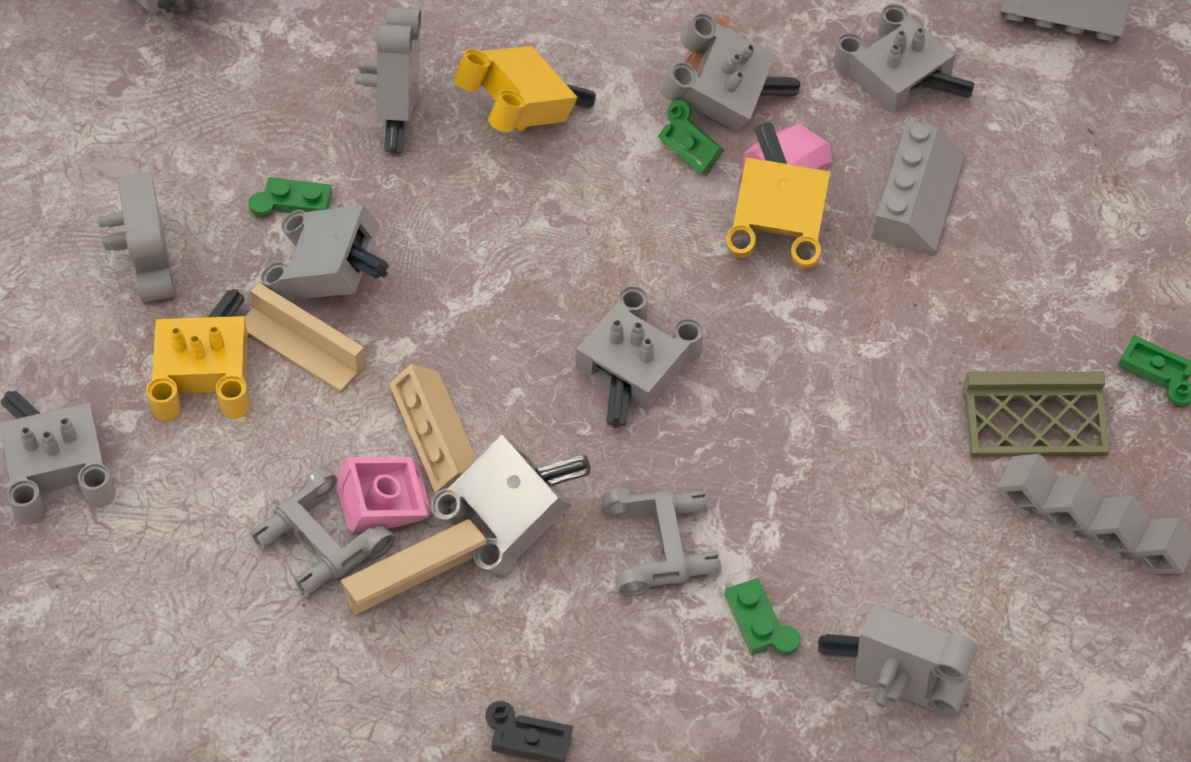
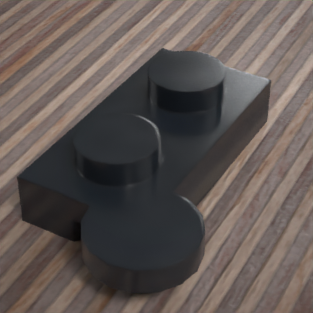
(527, 735)

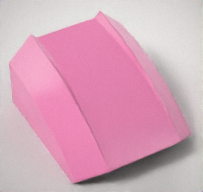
(799, 147)
(382, 492)

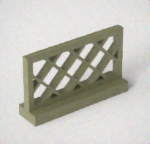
(1040, 386)

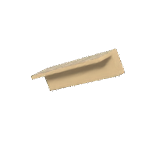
(303, 339)
(433, 425)
(412, 566)

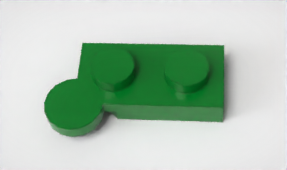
(689, 139)
(290, 196)
(1160, 368)
(758, 621)

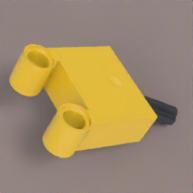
(522, 85)

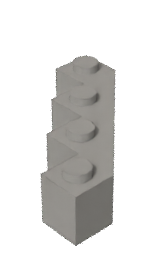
(1113, 522)

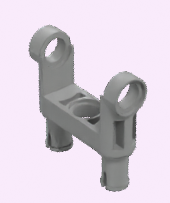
(332, 559)
(675, 564)

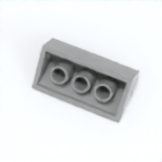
(1102, 16)
(918, 189)

